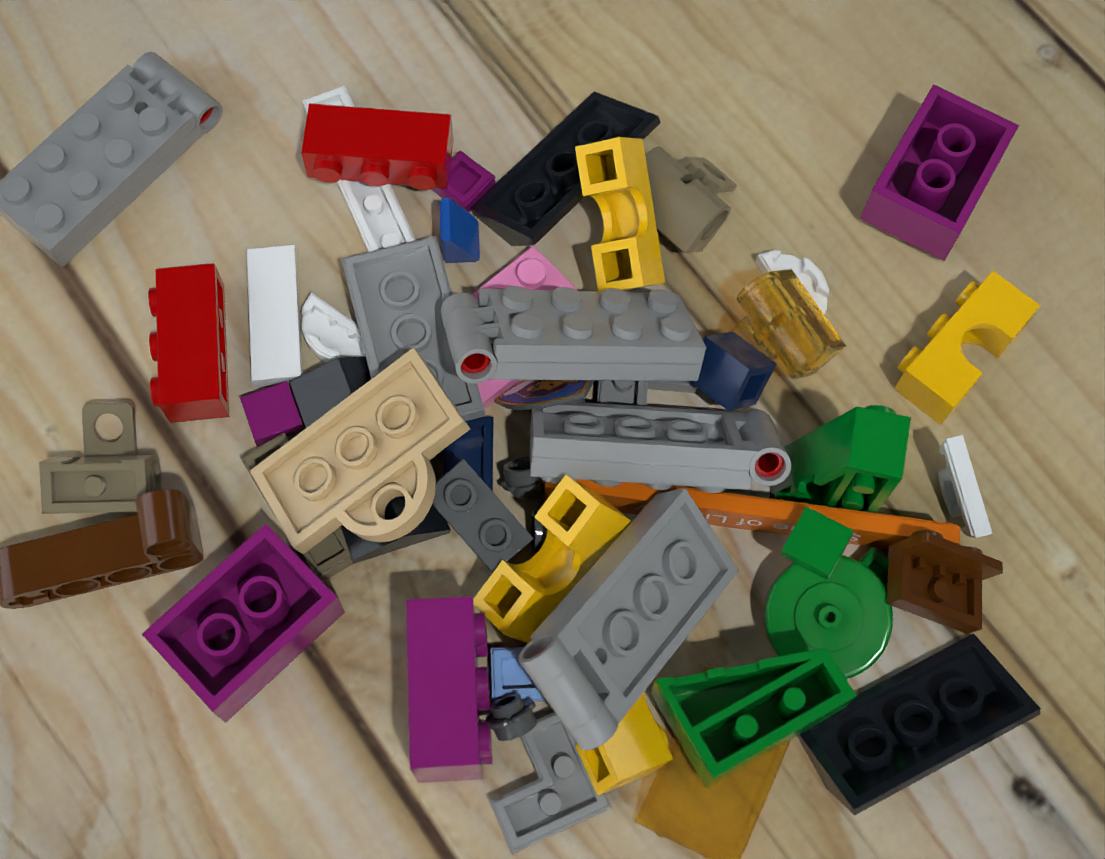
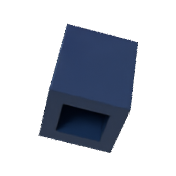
(733, 371)

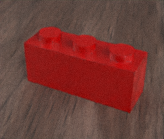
(378, 146)
(189, 343)

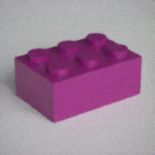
(938, 172)
(244, 623)
(447, 690)

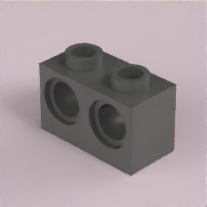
(479, 516)

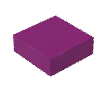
(466, 181)
(272, 413)

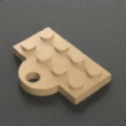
(364, 457)

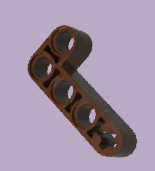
(103, 555)

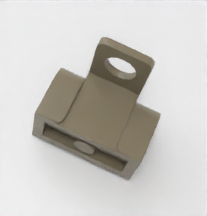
(687, 198)
(108, 474)

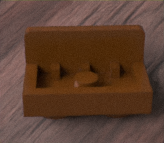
(939, 579)

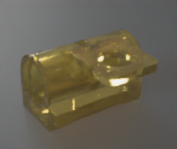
(787, 324)

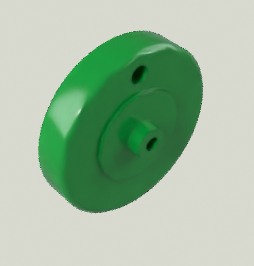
(837, 614)

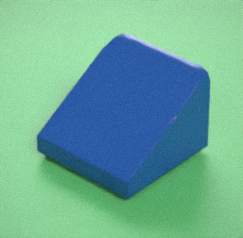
(458, 233)

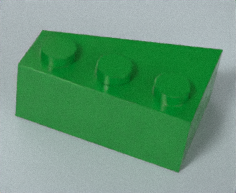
(848, 461)
(750, 709)

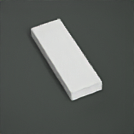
(274, 315)

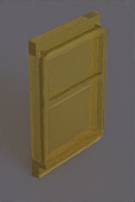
(710, 819)

